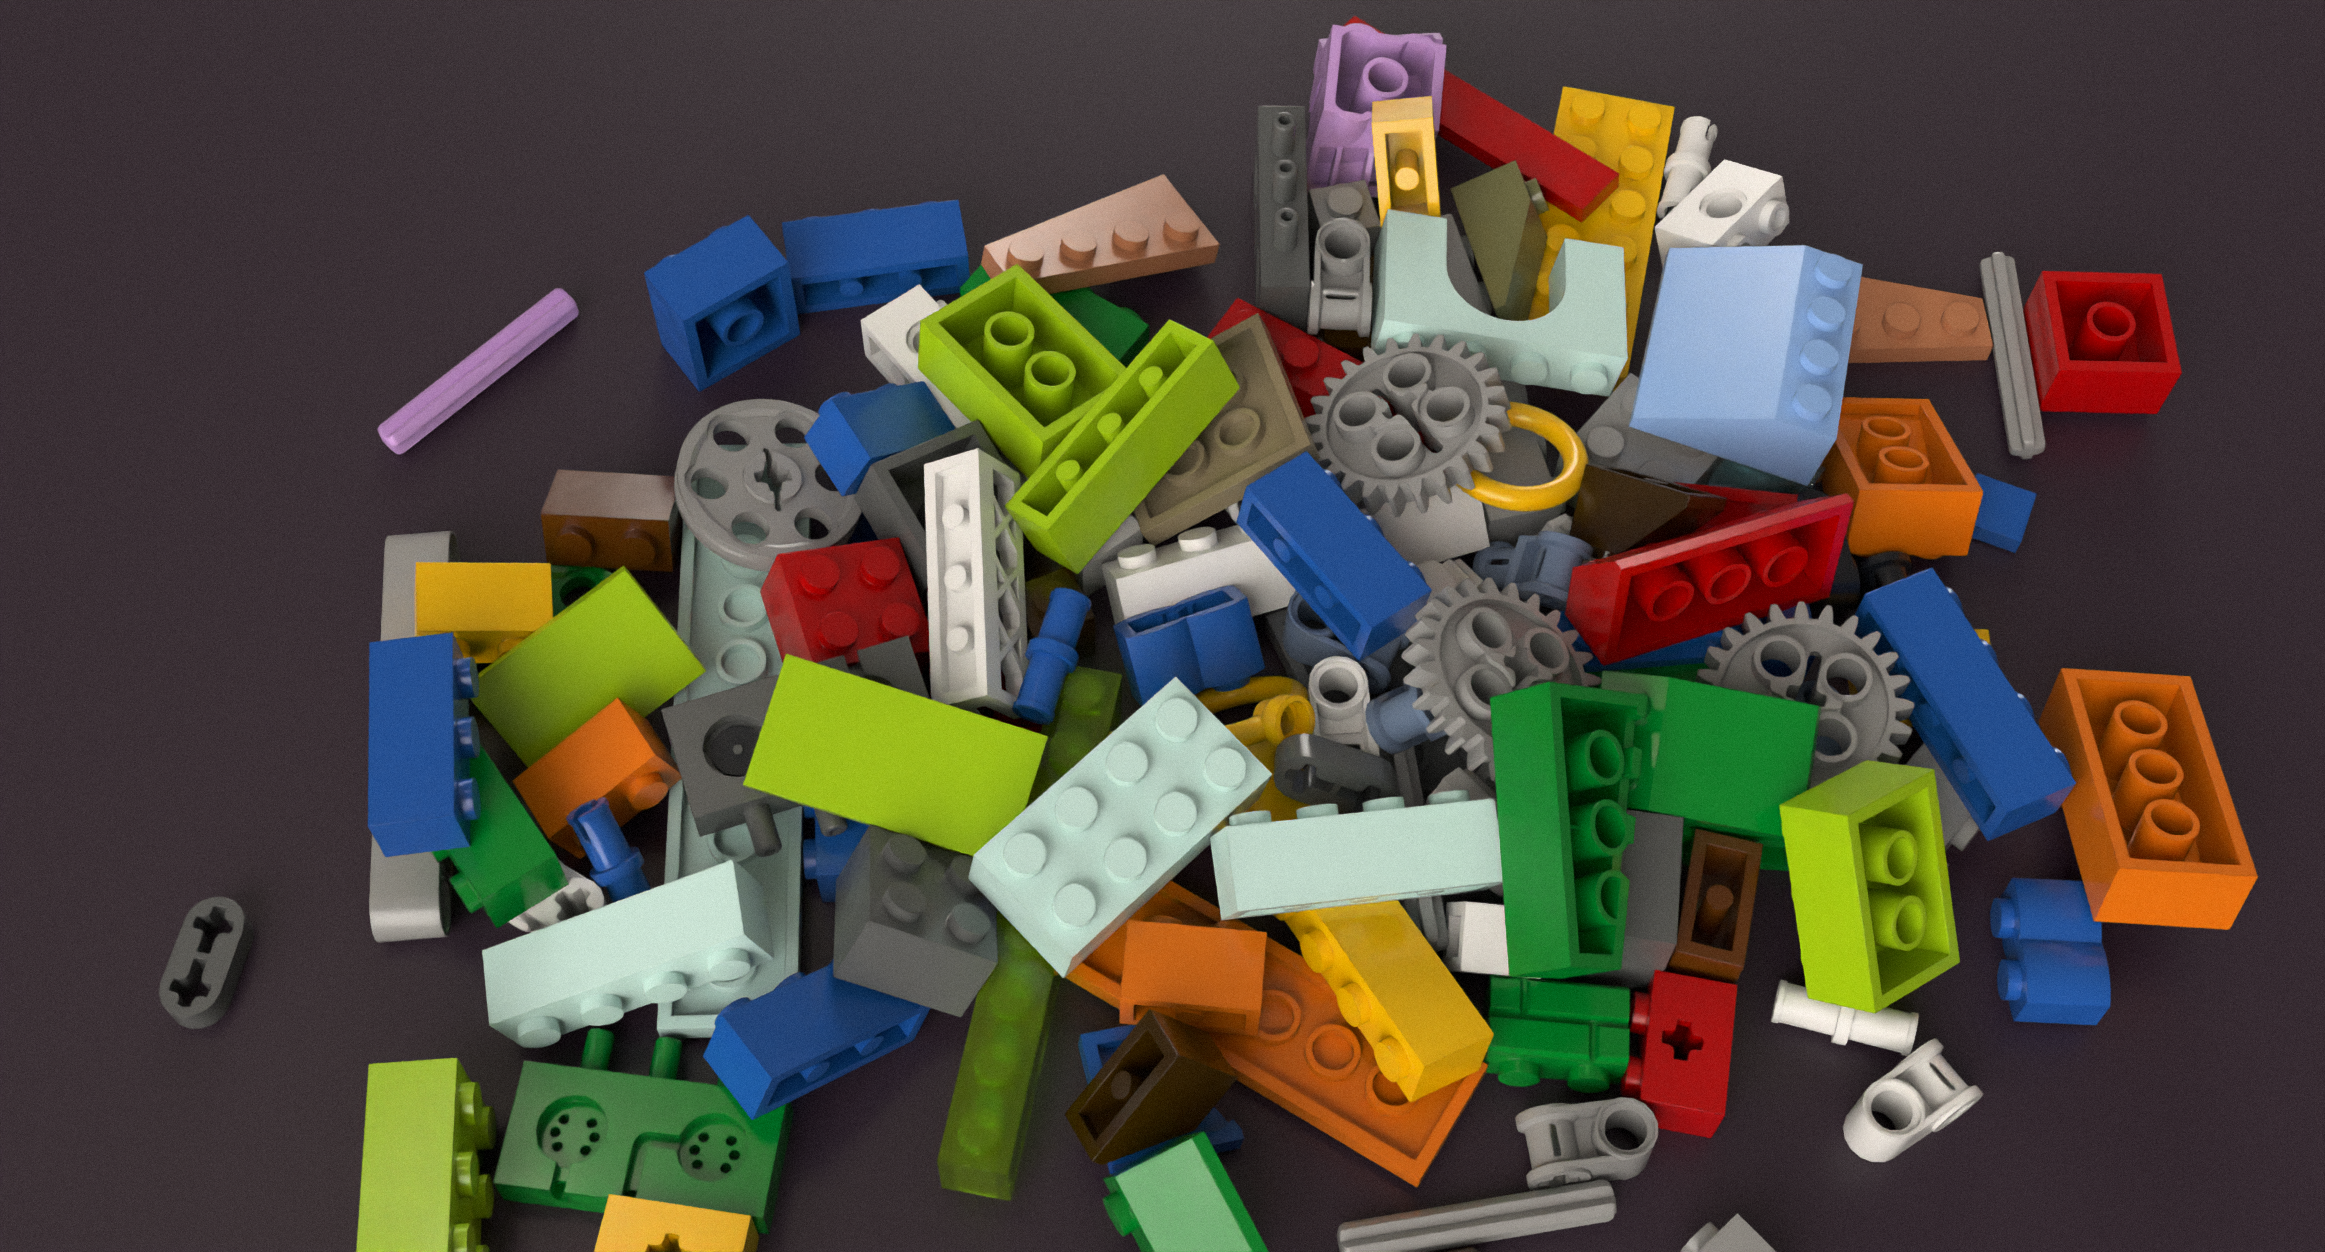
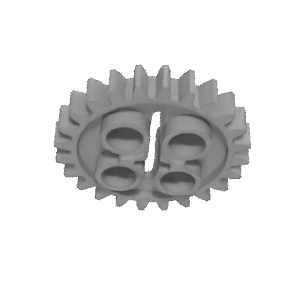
(1433, 391)
(1480, 646)
(1862, 724)

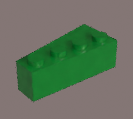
(1564, 824)

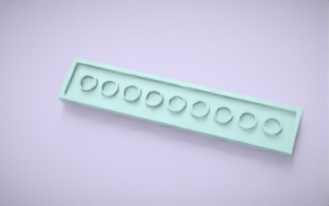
(732, 637)

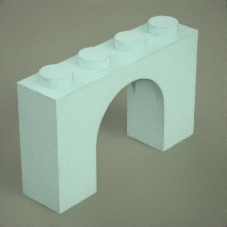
(1570, 348)

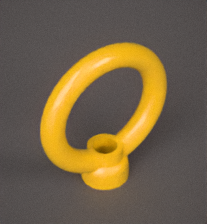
(1544, 495)
(1279, 714)

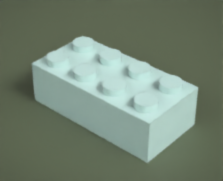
(1118, 826)

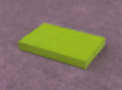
(580, 662)

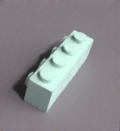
(1356, 857)
(627, 955)

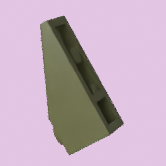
(1505, 235)

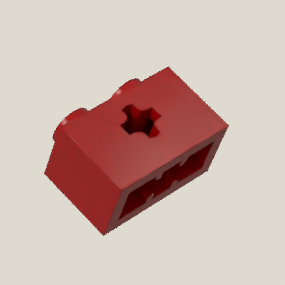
(1699, 1020)

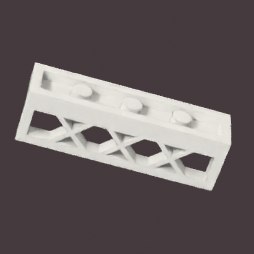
(970, 583)

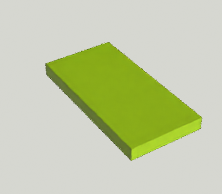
(892, 758)

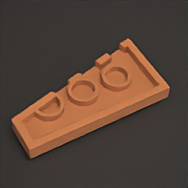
(1917, 325)

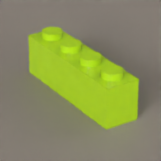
(1123, 446)

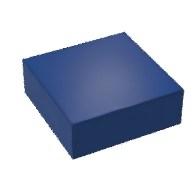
(2002, 513)

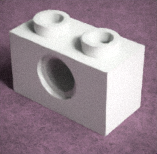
(1727, 209)

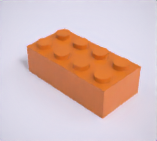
(2147, 801)

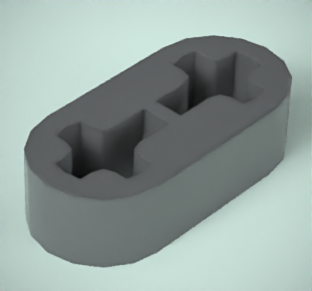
(1333, 773)
(197, 959)

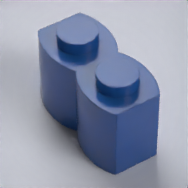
(1198, 640)
(2052, 953)

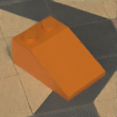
(1904, 479)

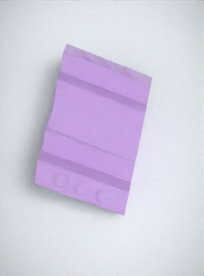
(1349, 74)

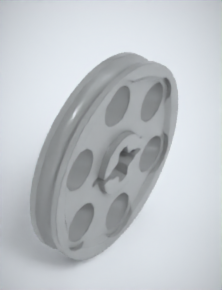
(748, 497)

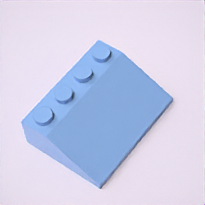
(1750, 354)

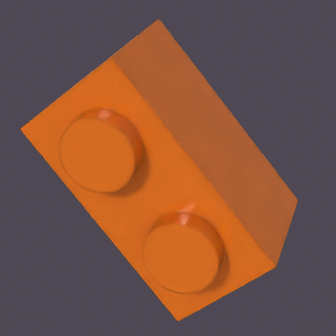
(606, 757)
(1194, 974)

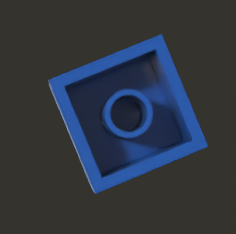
(723, 302)

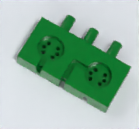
(638, 1136)

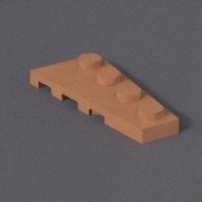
(1108, 241)

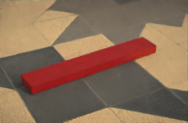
(1501, 135)

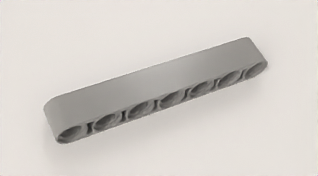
(412, 891)

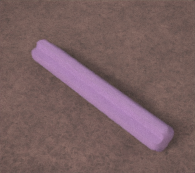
(478, 371)

